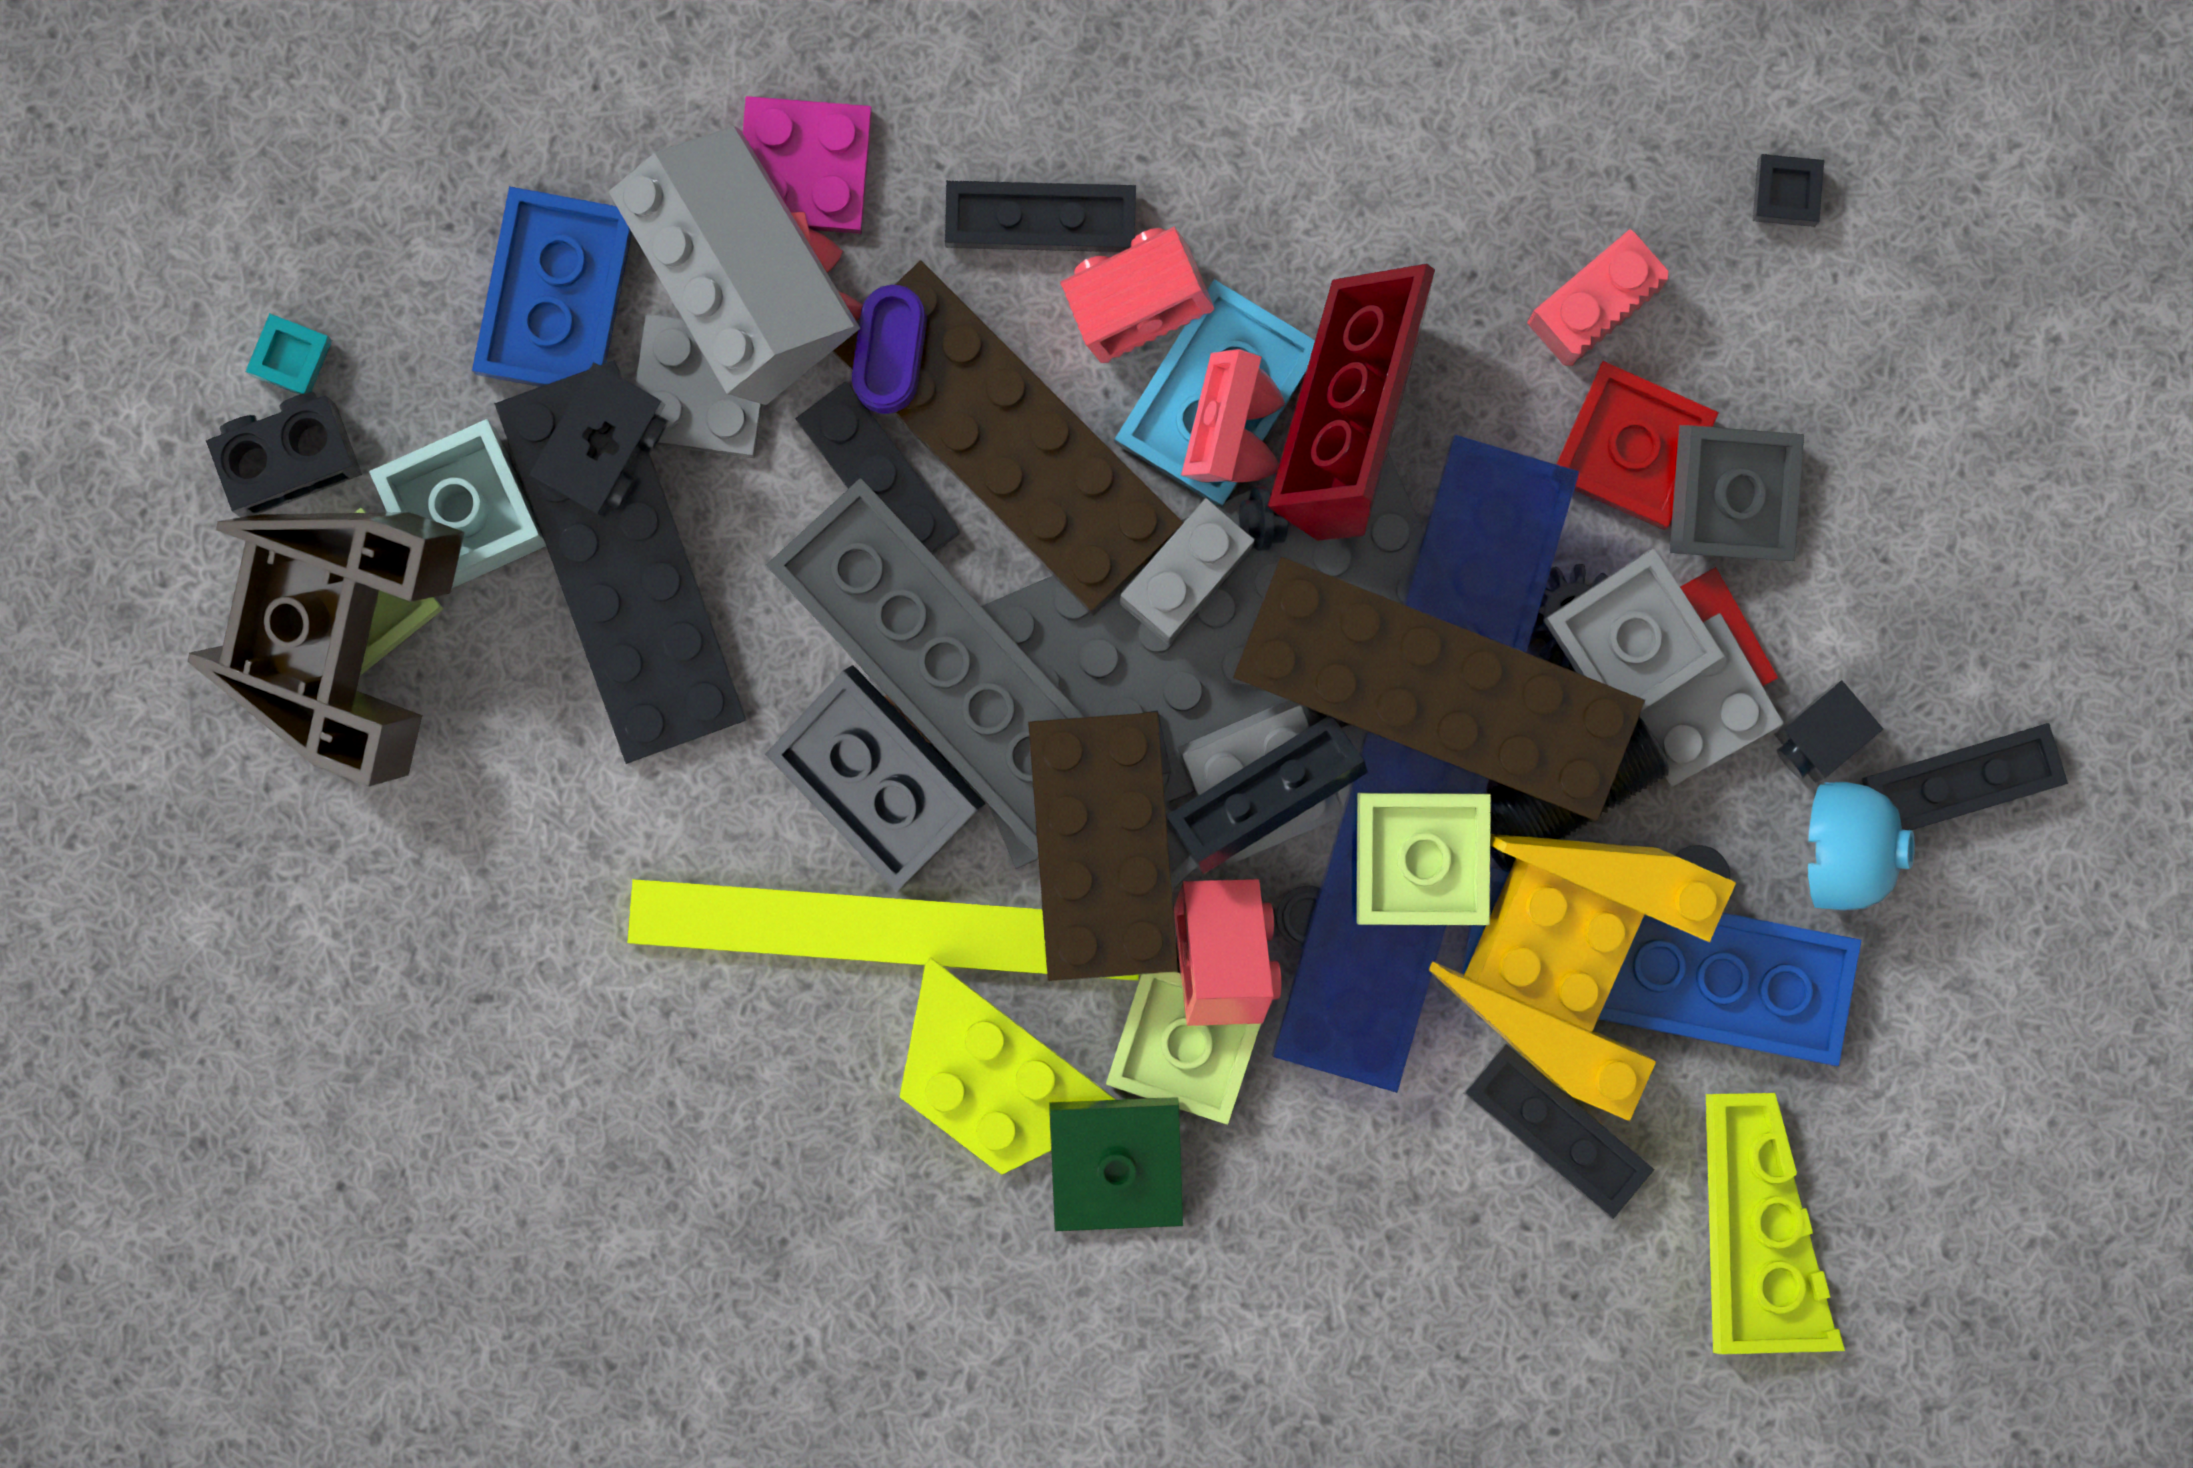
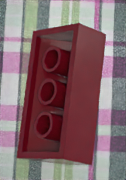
(1351, 401)

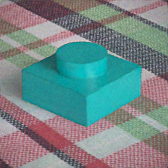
(288, 355)

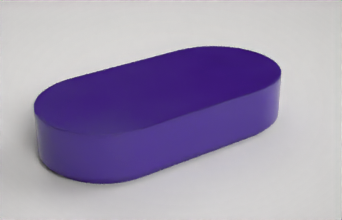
(889, 349)

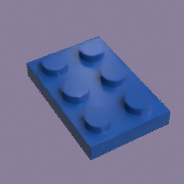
(552, 288)

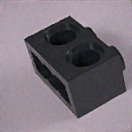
(287, 472)

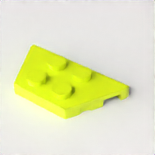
(985, 1074)

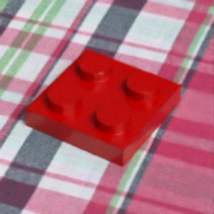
(1629, 443)

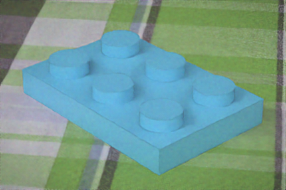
(1166, 411)

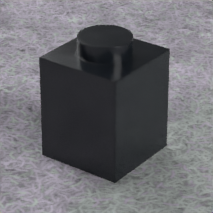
(1826, 733)

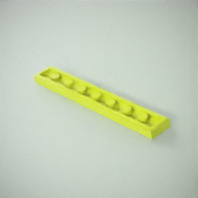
(838, 926)

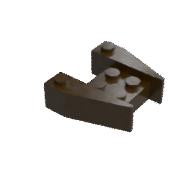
(305, 627)

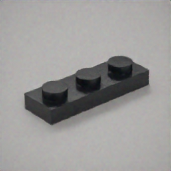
(1039, 216)
(861, 449)
(1972, 777)
(1267, 794)
(1558, 1131)

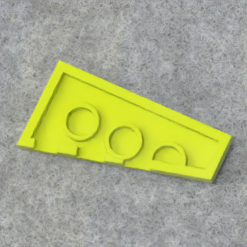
(1761, 1249)

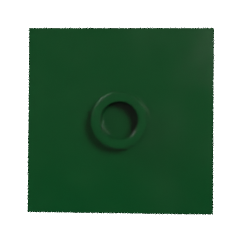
(1116, 1164)

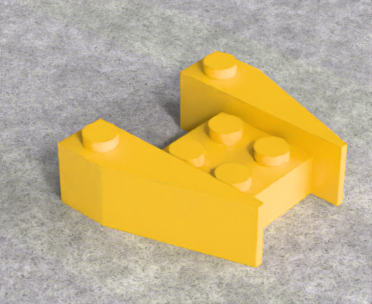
(1561, 945)

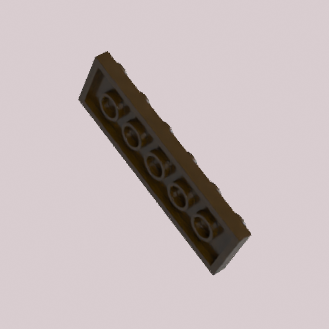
(1026, 452)
(1439, 688)

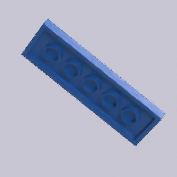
(1745, 989)

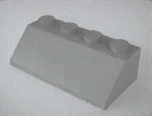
(734, 263)

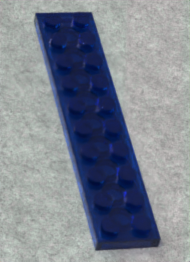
(1485, 572)

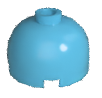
(1856, 847)

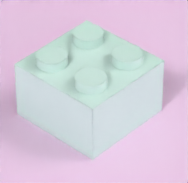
(470, 487)

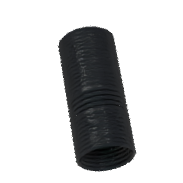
(1527, 816)

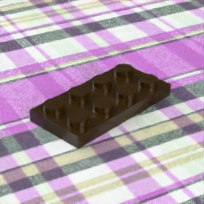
(1102, 846)

